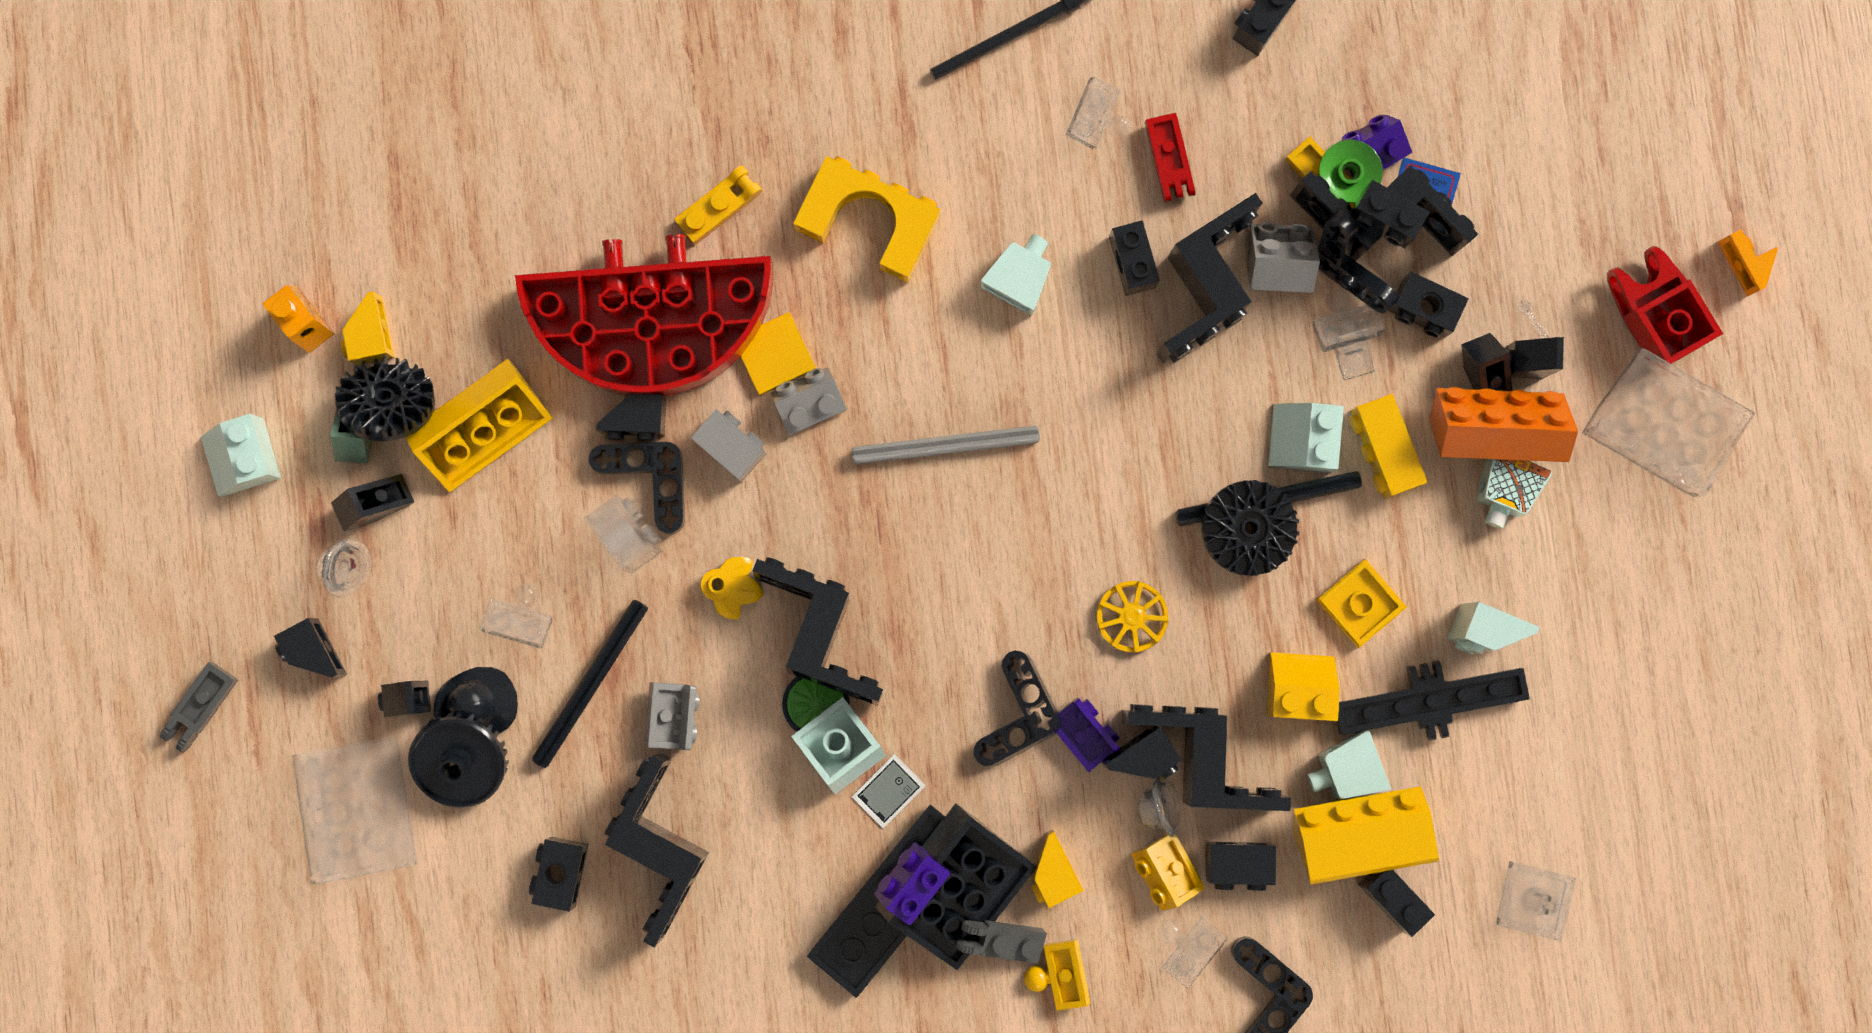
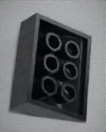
(979, 888)

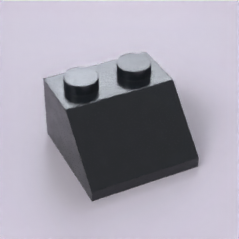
(1145, 756)

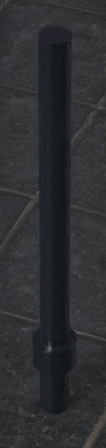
(1005, 36)

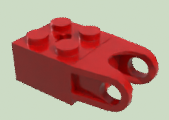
(1663, 300)

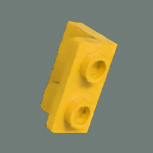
(1167, 872)

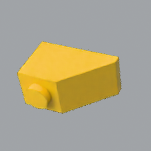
(367, 332)
(1054, 874)

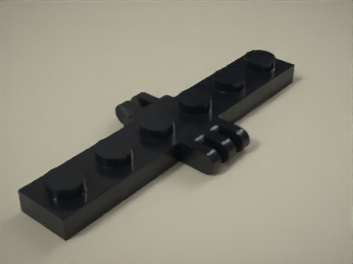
(1432, 700)

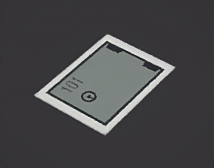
(888, 791)

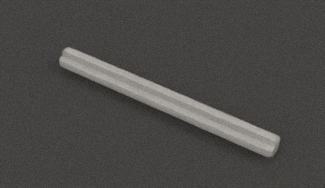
(945, 445)

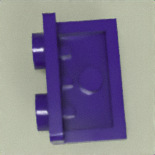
(1385, 136)
(1085, 734)
(911, 883)

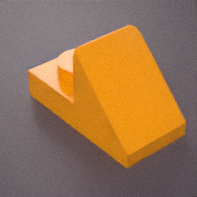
(1750, 270)

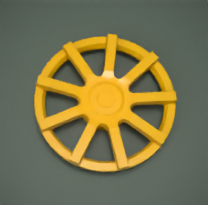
(1132, 616)

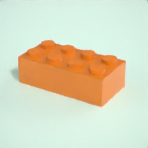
(1503, 424)

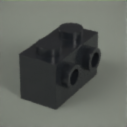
(1261, 23)
(1388, 214)

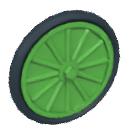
(806, 701)

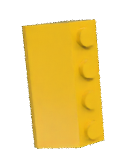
(479, 425)
(1365, 835)

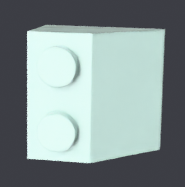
(1306, 437)
(240, 454)
(1487, 629)
(839, 746)

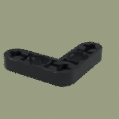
(1335, 262)
(651, 464)
(1029, 722)
(1281, 1000)

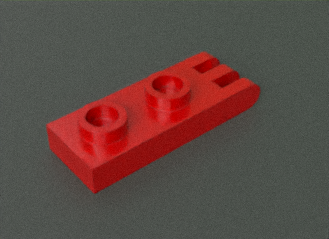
(1169, 156)

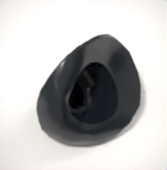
(479, 692)

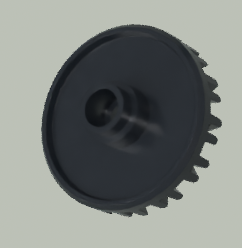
(385, 400)
(1225, 528)
(457, 761)

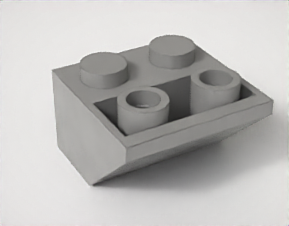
(1282, 258)

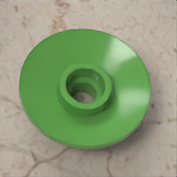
(1356, 157)

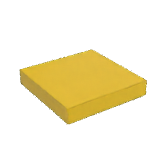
(777, 354)
(1361, 603)

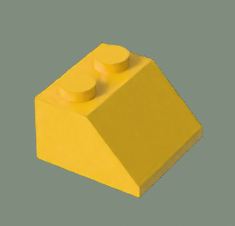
(1303, 687)

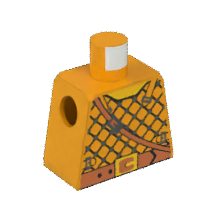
(295, 315)

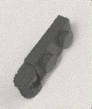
(199, 704)
(1003, 940)

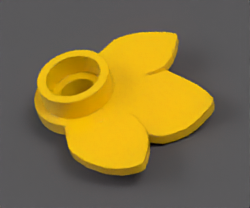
(736, 587)

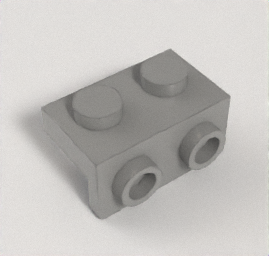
(808, 400)
(671, 716)

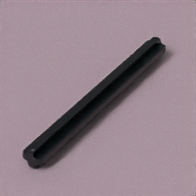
(1294, 492)
(589, 683)

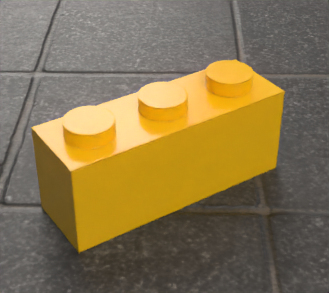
(1387, 446)

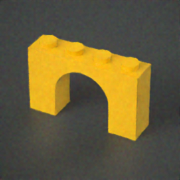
(840, 184)

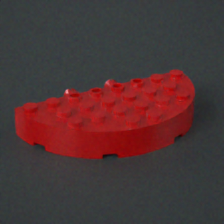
(649, 324)

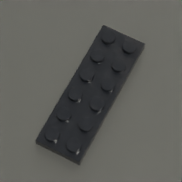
(860, 936)

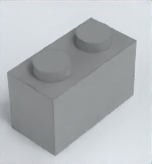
(729, 445)

